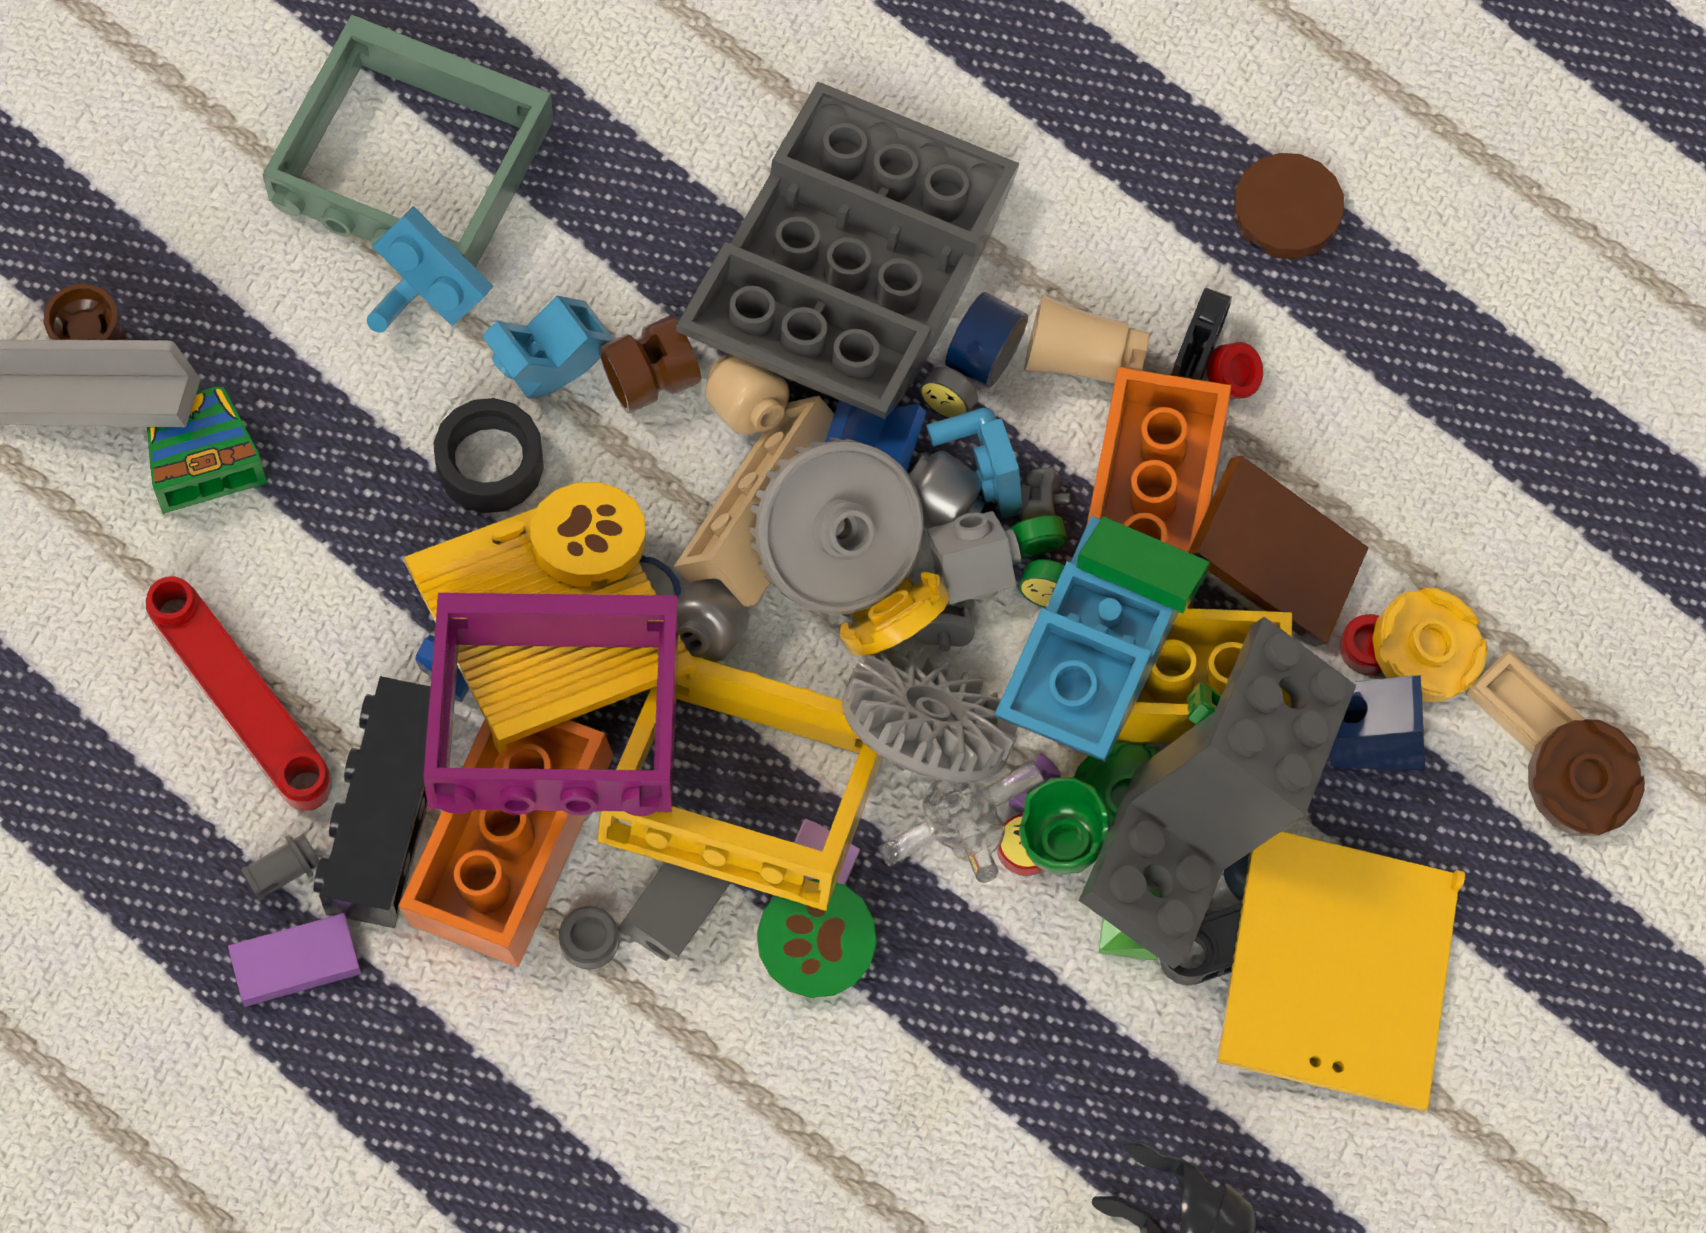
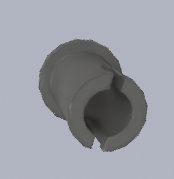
(281, 866)

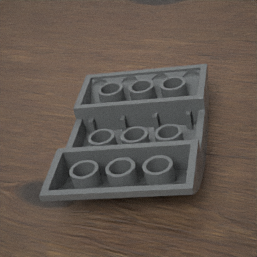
(852, 251)

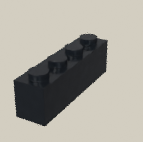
(382, 810)

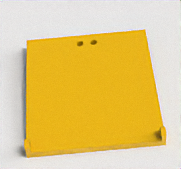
(533, 686)
(1341, 967)

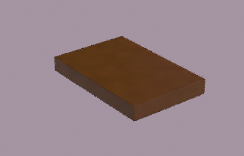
(1278, 550)

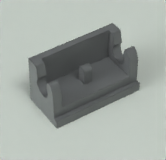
(672, 909)

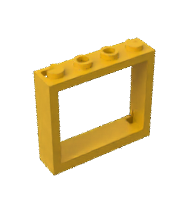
(728, 849)

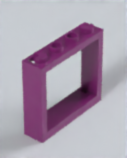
(550, 621)

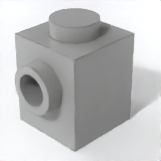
(974, 556)

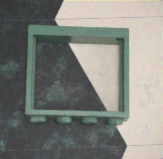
(430, 70)

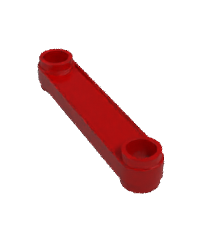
(238, 693)

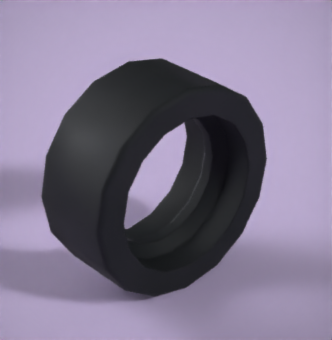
(487, 415)

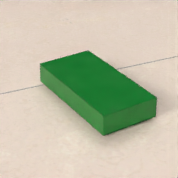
(1142, 564)

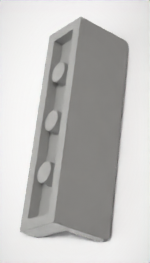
(95, 383)

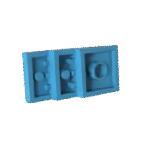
(1085, 660)

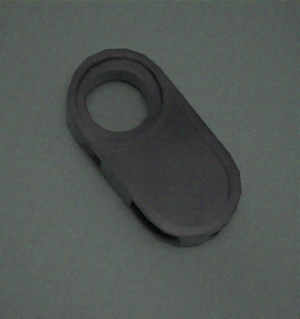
(1202, 335)
(1218, 939)

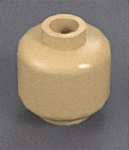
(746, 395)

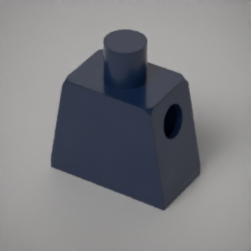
(1382, 726)

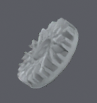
(801, 519)
(927, 722)

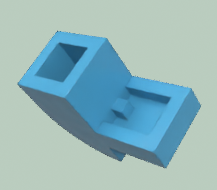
(551, 348)

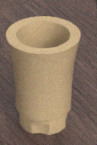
(1082, 343)

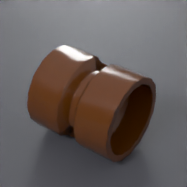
(83, 314)
(649, 364)

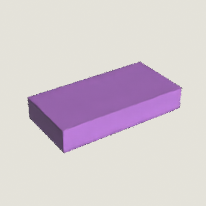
(294, 959)

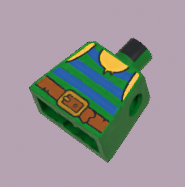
(205, 457)

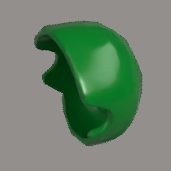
(1063, 825)

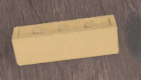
(723, 540)

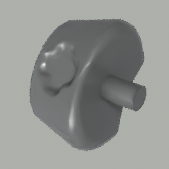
(1042, 494)
(948, 629)

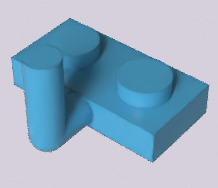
(428, 268)
(994, 457)

